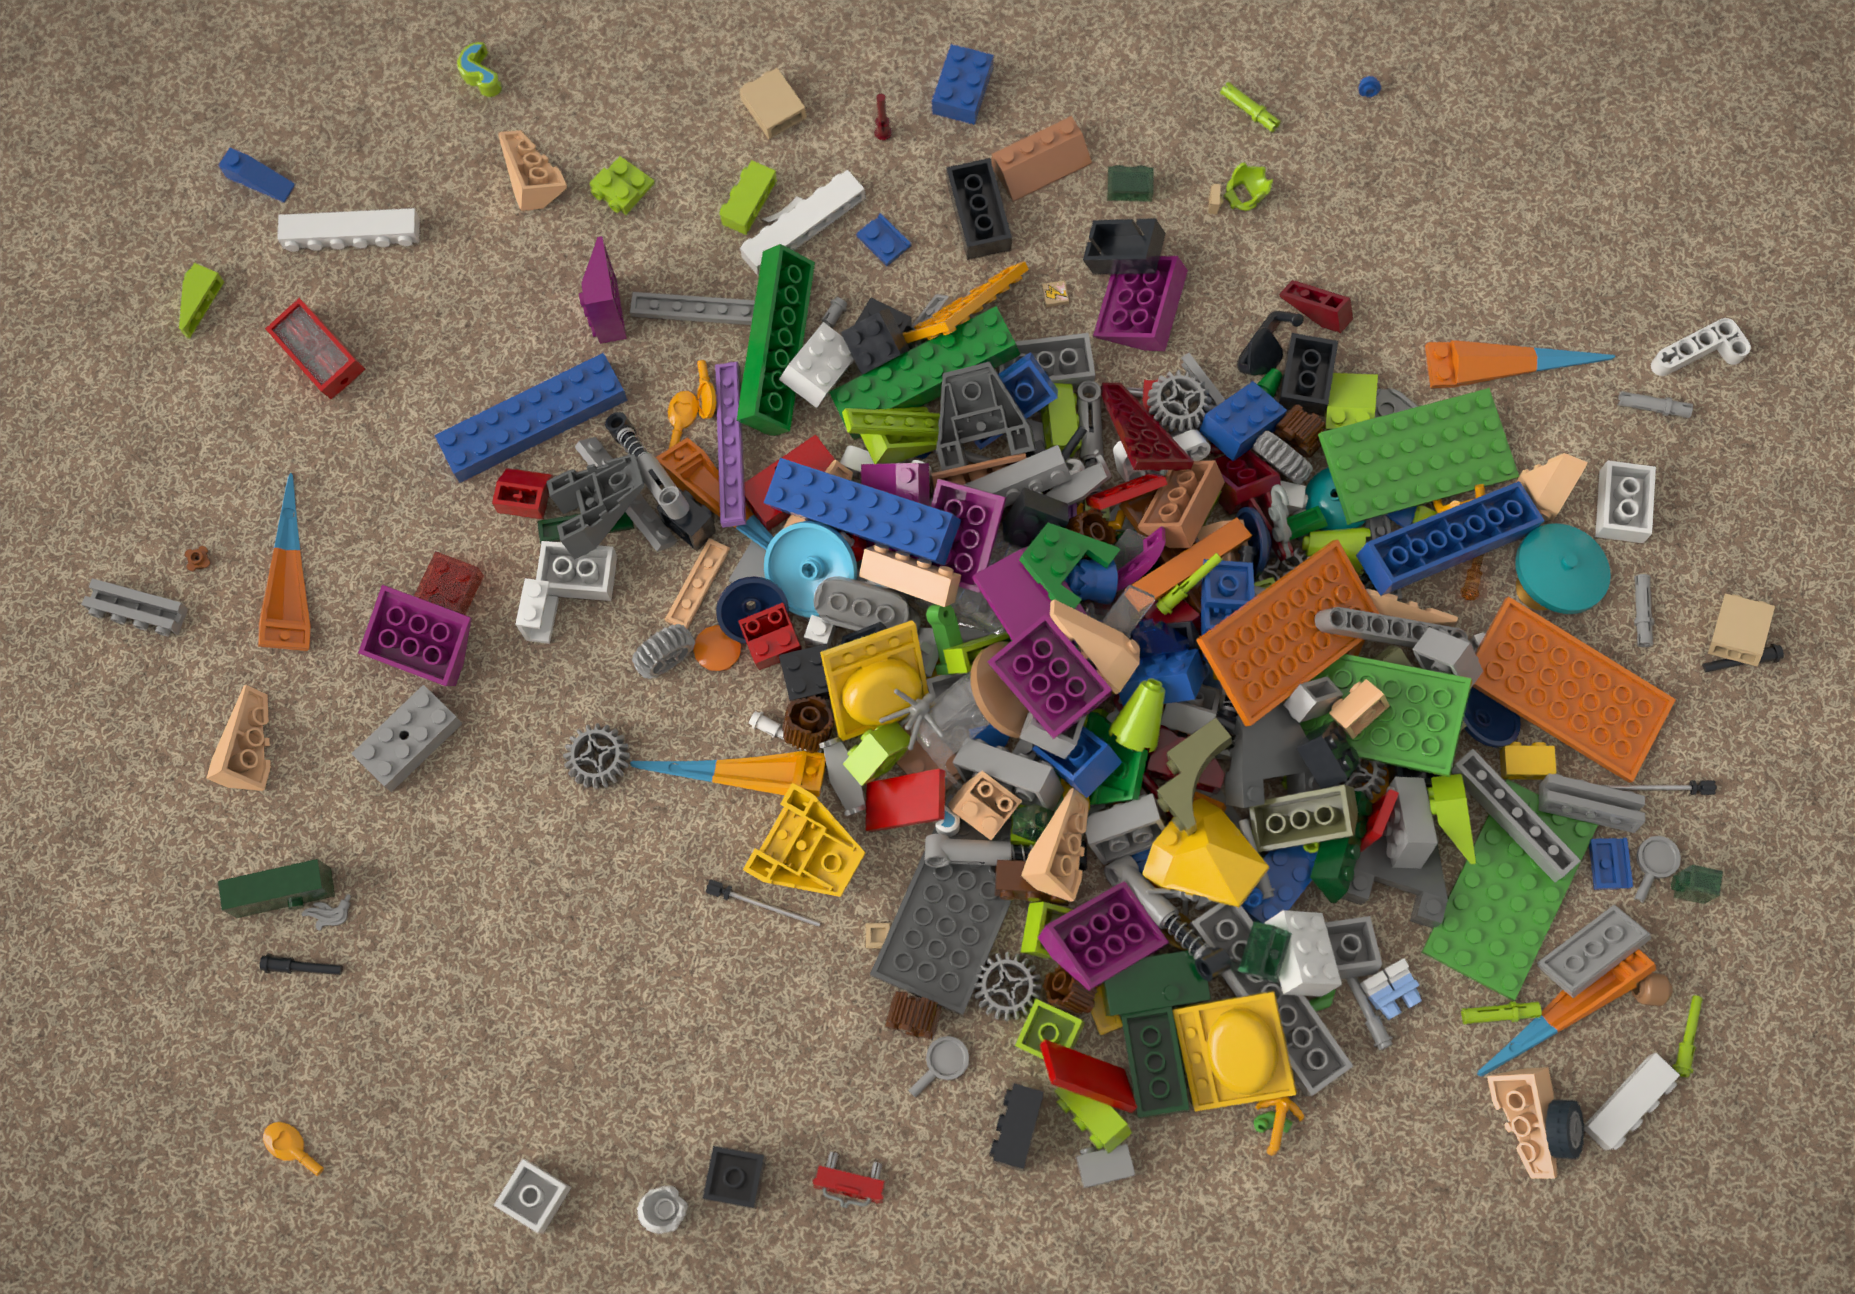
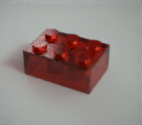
(449, 583)

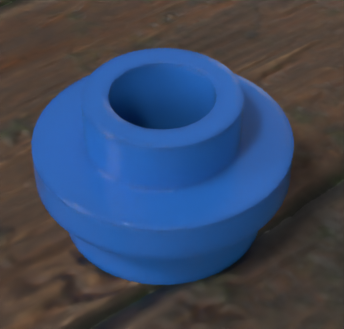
(1369, 86)

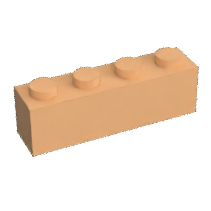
(910, 575)

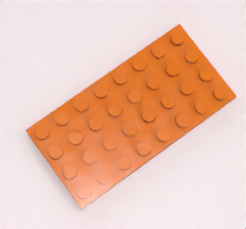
(1273, 638)
(1570, 690)

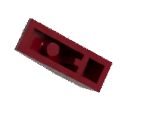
(1319, 305)

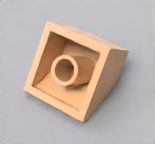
(1359, 708)

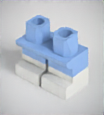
(1390, 985)

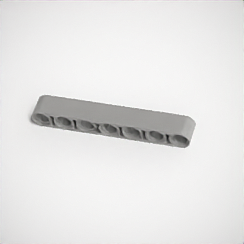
(1377, 626)

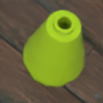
(1350, 539)
(1140, 718)

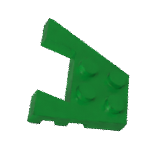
(1055, 556)
(1126, 779)

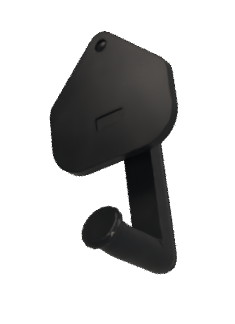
(1263, 349)

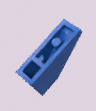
(255, 175)

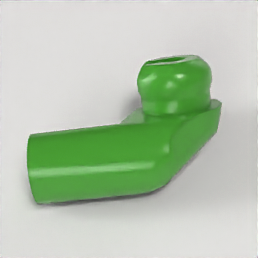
(1322, 1002)
(1266, 1121)

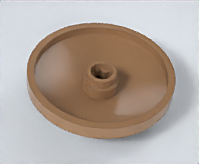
(994, 697)

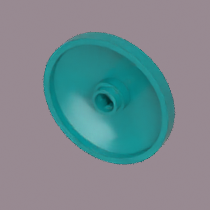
(1562, 568)

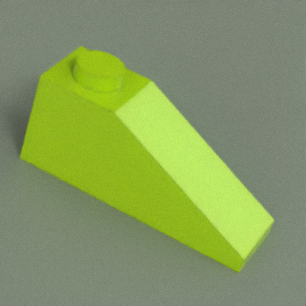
(198, 293)

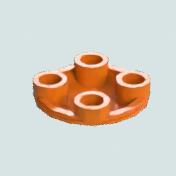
(715, 649)

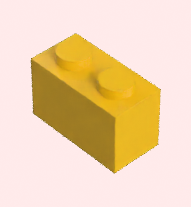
(1527, 762)

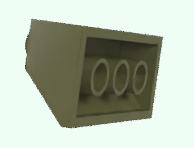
(1304, 818)

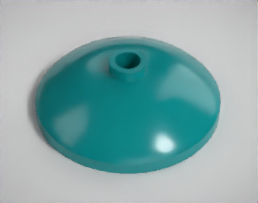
(1320, 494)

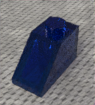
(1158, 638)

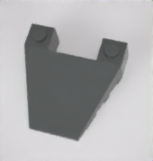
(976, 408)
(601, 495)
(1266, 752)
(1425, 883)

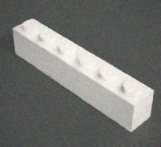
(806, 218)
(348, 229)

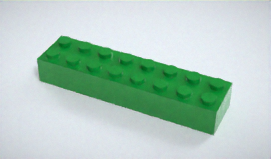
(775, 339)
(918, 374)

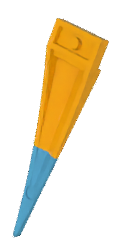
(761, 773)

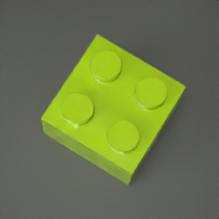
(877, 752)
(1049, 1024)

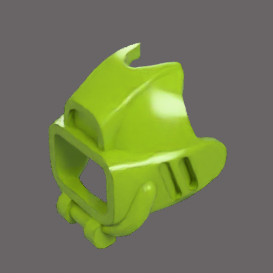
(1255, 182)

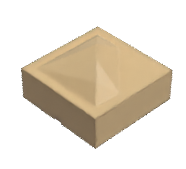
(1215, 199)

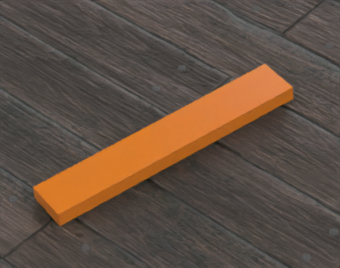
(1186, 563)

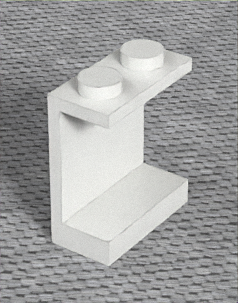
(536, 611)

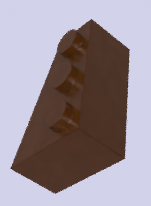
(1011, 885)

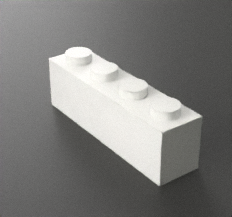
(1630, 1102)

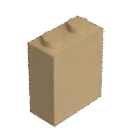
(772, 103)
(1741, 629)

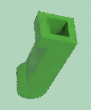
(945, 632)

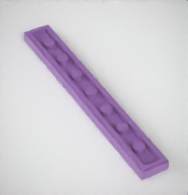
(730, 446)

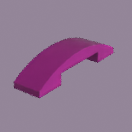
(1144, 561)

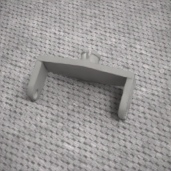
(1082, 483)
(843, 782)

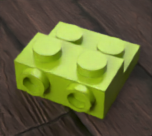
(621, 185)

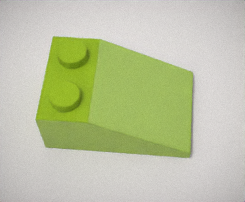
(1351, 399)
(894, 449)
(1450, 804)
(1037, 918)

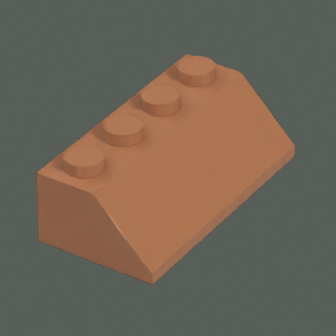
(1041, 158)
(969, 473)
(1183, 503)

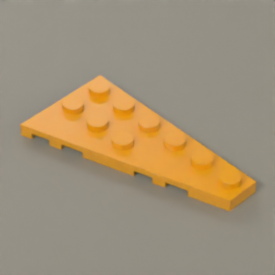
(960, 309)

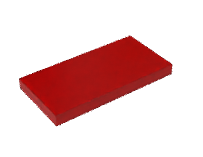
(905, 800)
(1087, 1076)

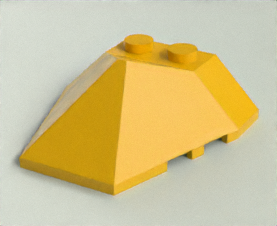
(806, 848)
(1209, 862)

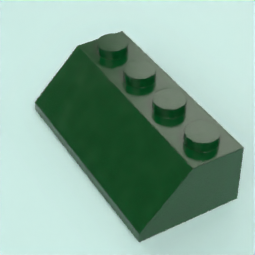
(1337, 857)

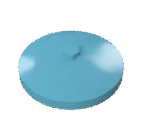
(805, 557)

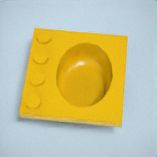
(867, 672)
(1234, 1051)

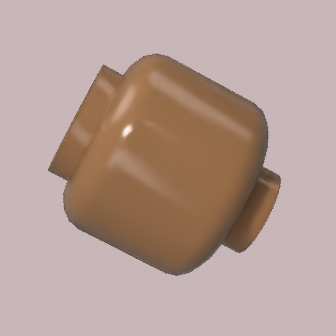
(1653, 990)

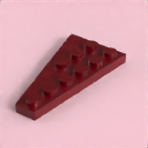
(1141, 435)

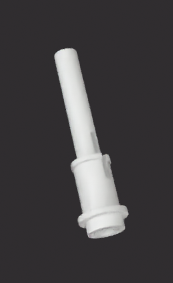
(768, 726)

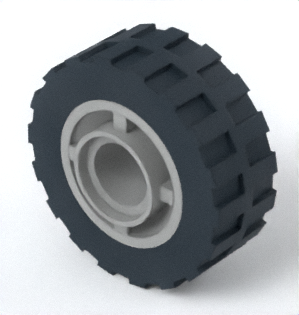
(1565, 1129)

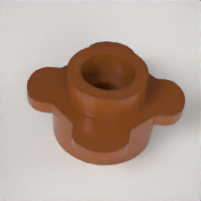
(194, 564)

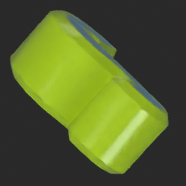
(476, 74)

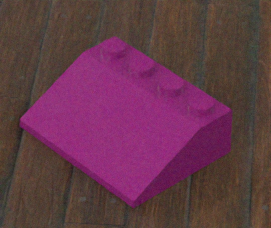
(601, 297)
(1142, 306)
(899, 479)
(977, 531)
(1014, 594)
(417, 636)
(1050, 676)
(1102, 936)

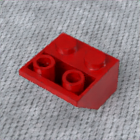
(522, 493)
(770, 635)

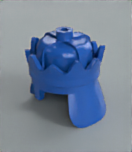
(1093, 581)

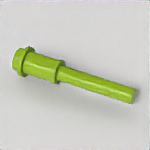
(1178, 593)
(1687, 1049)

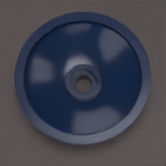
(1260, 537)
(733, 603)
(1490, 721)

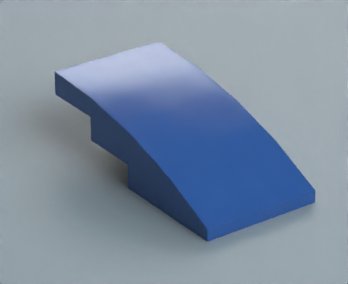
(1224, 592)

